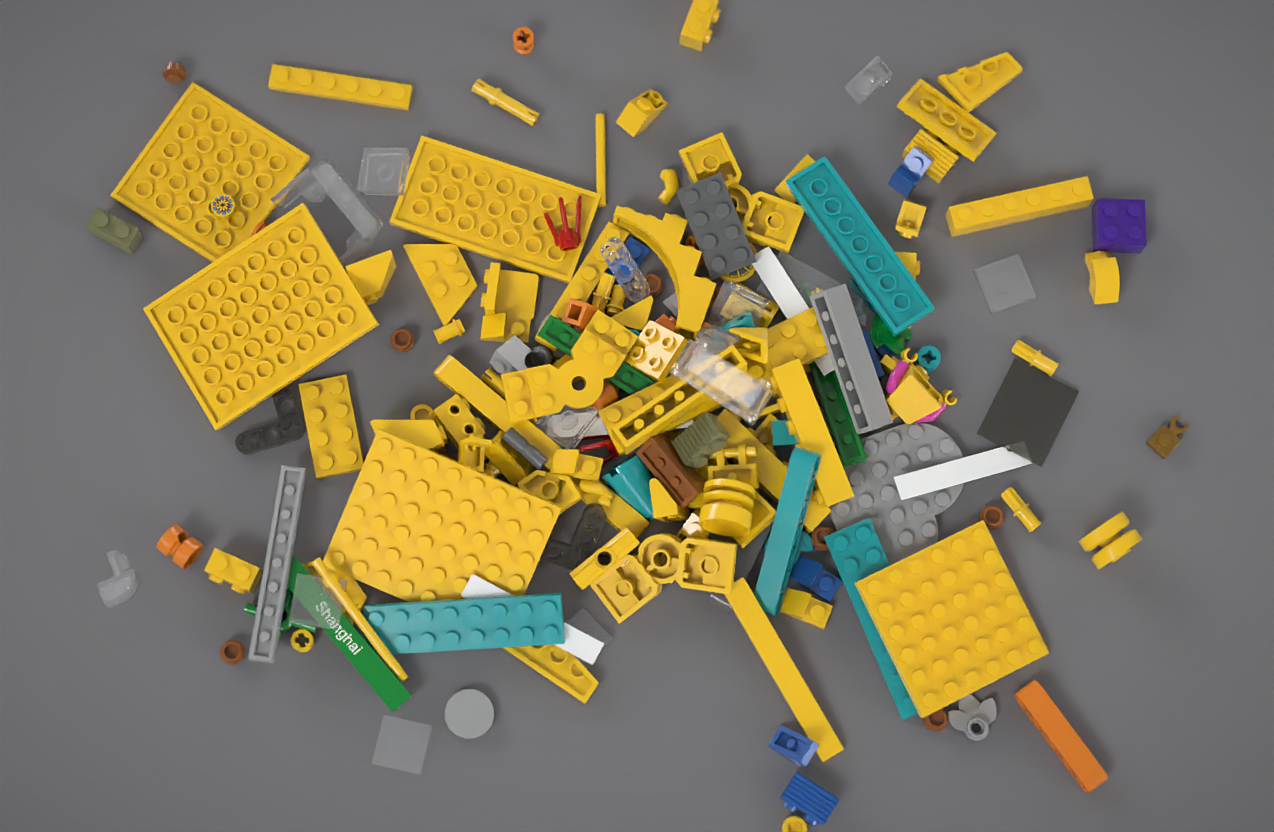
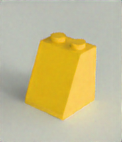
(417, 431)

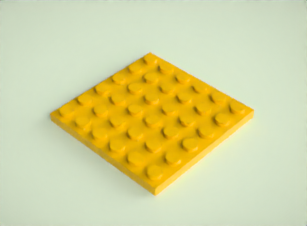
(951, 618)

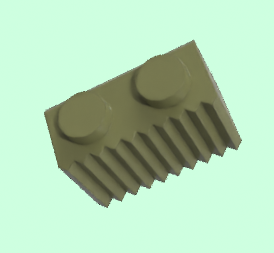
(114, 230)
(700, 440)

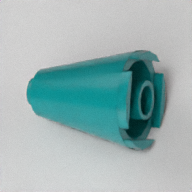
(631, 482)

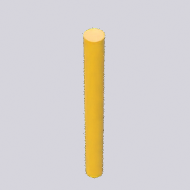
(600, 159)

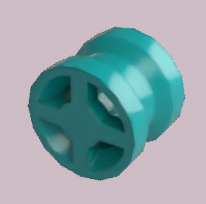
(926, 362)

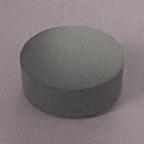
(540, 356)

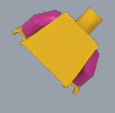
(912, 395)

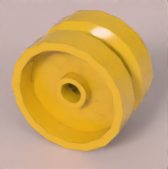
(1110, 540)

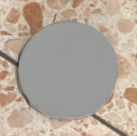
(469, 714)

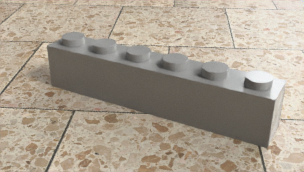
(851, 359)

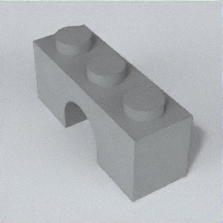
(511, 356)

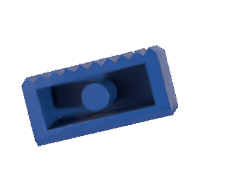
(808, 799)

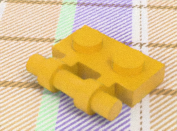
(743, 472)

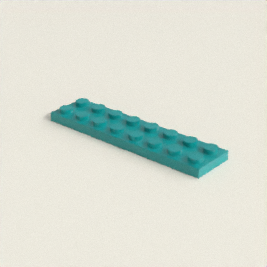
(859, 246)
(857, 556)
(468, 623)

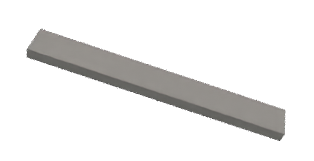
(277, 564)

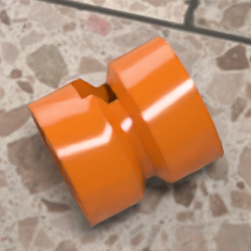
(179, 546)

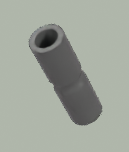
(528, 451)

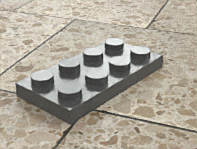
(716, 226)

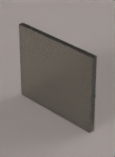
(1027, 412)

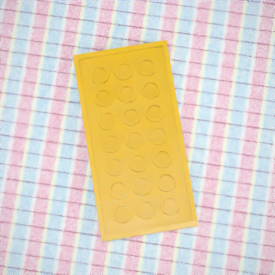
(491, 208)

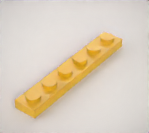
(340, 87)
(586, 277)

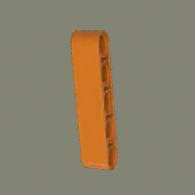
(1061, 736)

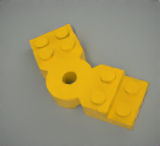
(763, 216)
(546, 389)
(639, 577)

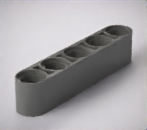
(744, 561)

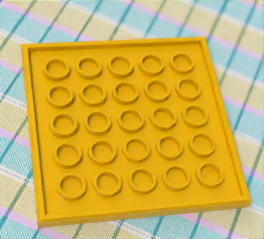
(203, 153)

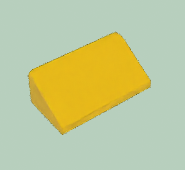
(508, 460)

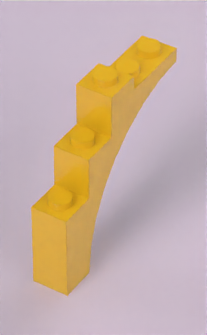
(681, 261)

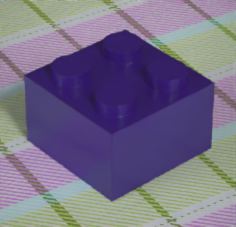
(1119, 225)

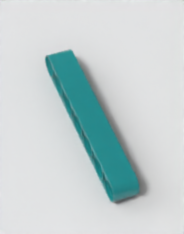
(786, 529)

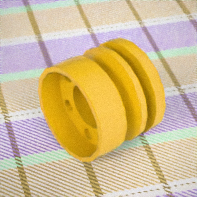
(727, 507)

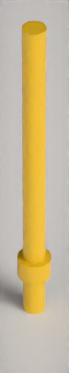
(331, 580)

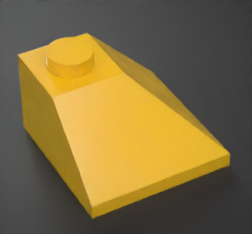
(372, 275)

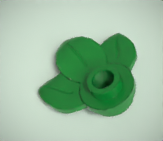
(882, 335)

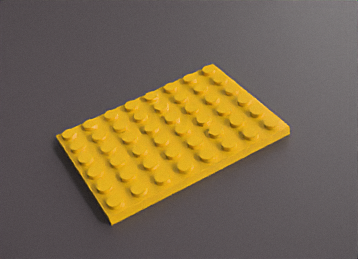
(260, 316)
(431, 523)

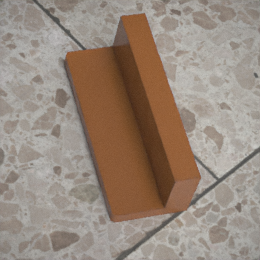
(663, 461)

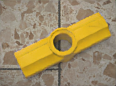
(592, 569)

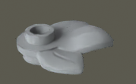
(971, 713)

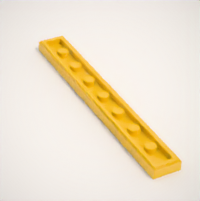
(783, 670)

